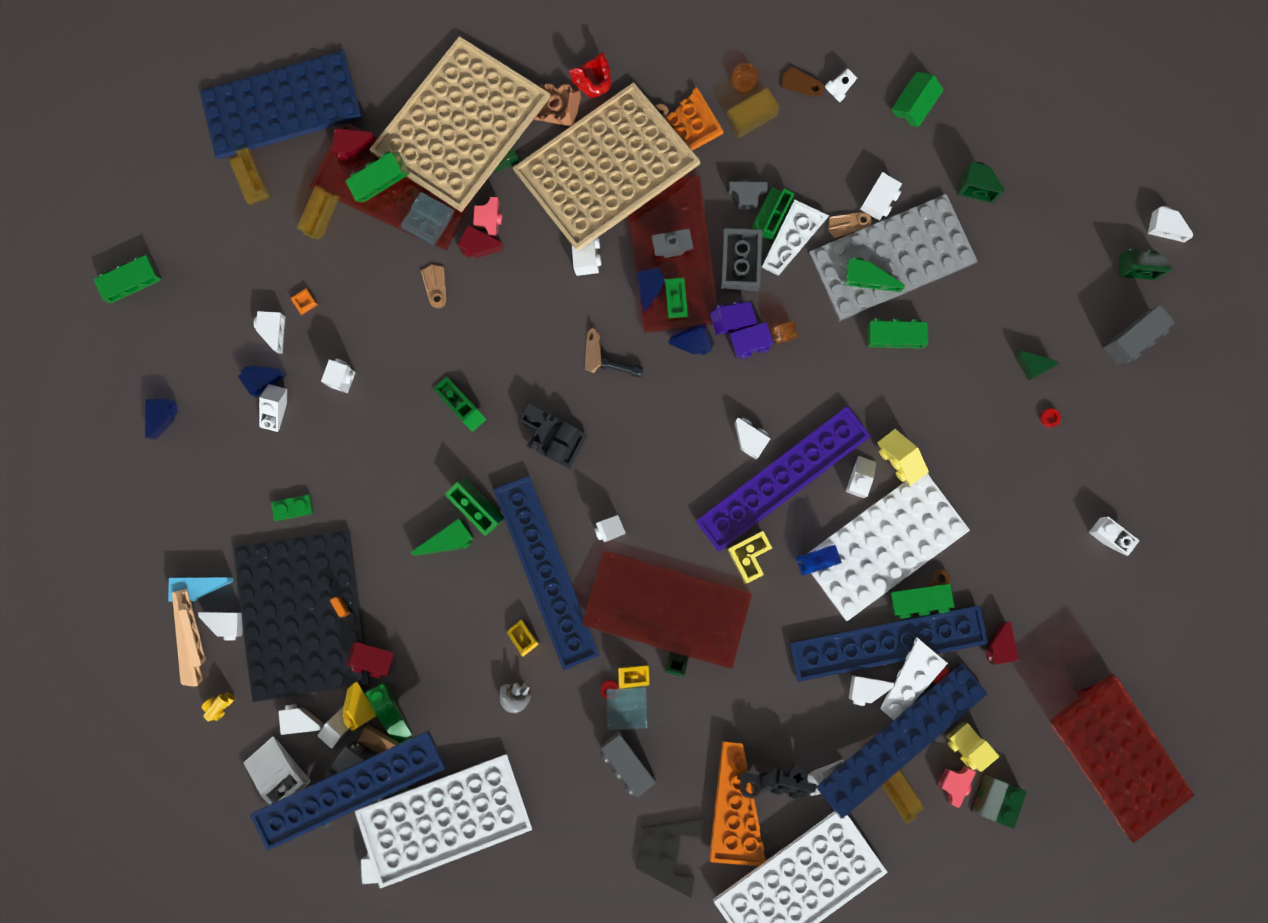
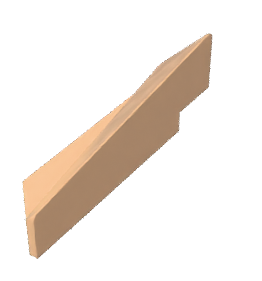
(188, 639)

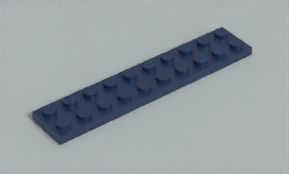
(546, 572)
(887, 643)
(900, 741)
(348, 790)

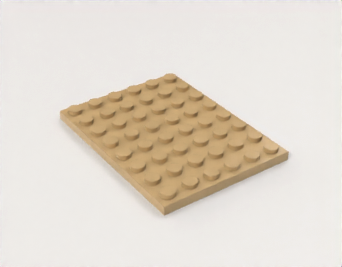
(461, 123)
(606, 166)

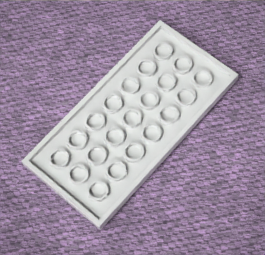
(888, 544)
(443, 820)
(805, 877)

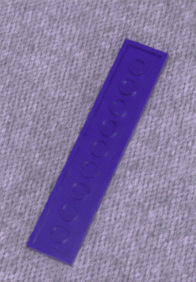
(782, 479)

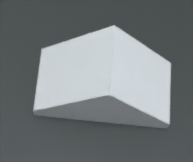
(333, 730)

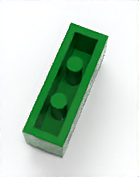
(377, 176)
(127, 279)
(897, 333)
(474, 506)
(922, 600)

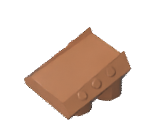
(561, 106)

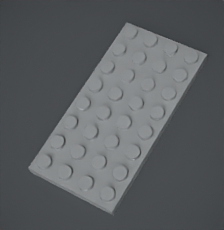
(909, 246)

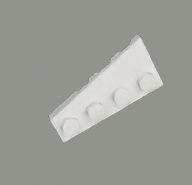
(794, 234)
(916, 674)

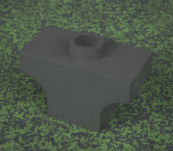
(747, 193)
(672, 243)

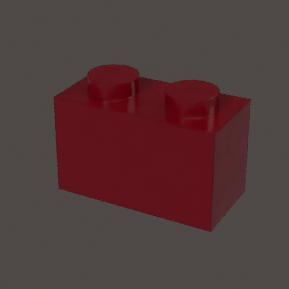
(369, 659)

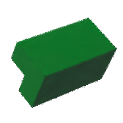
(918, 98)
(772, 212)

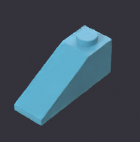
(196, 586)

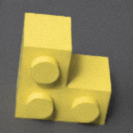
(903, 456)
(744, 556)
(974, 751)

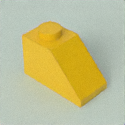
(356, 708)

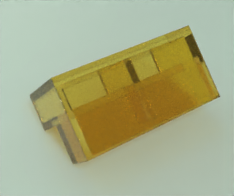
(753, 112)
(249, 177)
(318, 212)
(902, 797)

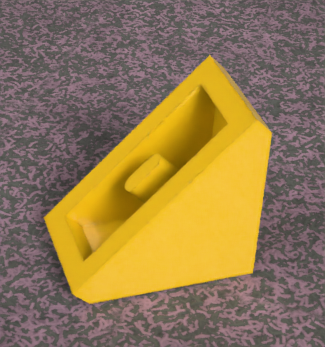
(522, 638)
(633, 676)

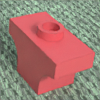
(488, 217)
(956, 784)

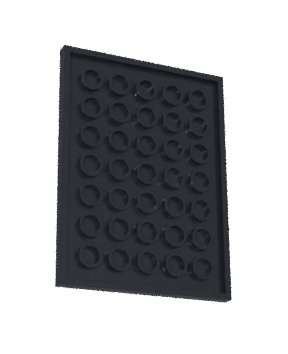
(287, 616)

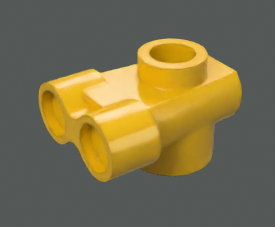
(214, 707)

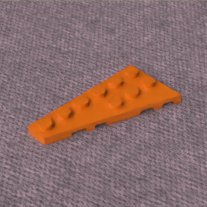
(694, 121)
(735, 820)

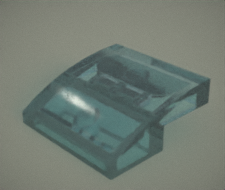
(427, 218)
(626, 709)

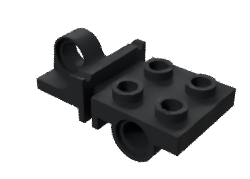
(554, 438)
(790, 782)

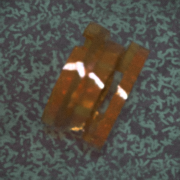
(744, 78)
(784, 333)

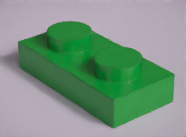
(676, 298)
(292, 508)

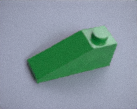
(867, 275)
(459, 404)
(449, 539)
(389, 712)

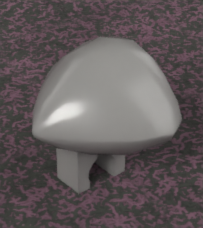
(513, 697)

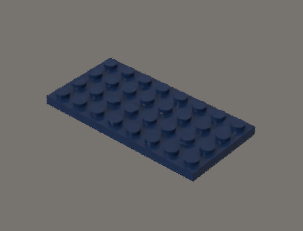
(280, 104)

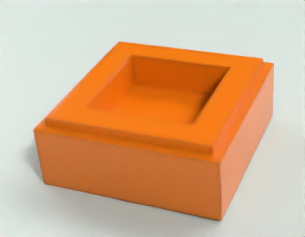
(304, 301)
(340, 606)

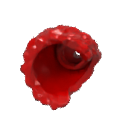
(593, 76)

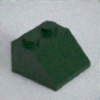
(980, 183)
(1143, 265)
(998, 801)

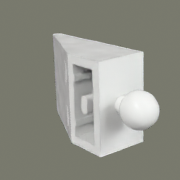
(275, 772)

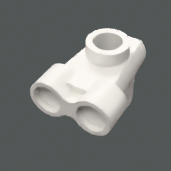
(839, 89)

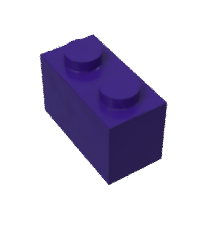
(733, 317)
(751, 340)

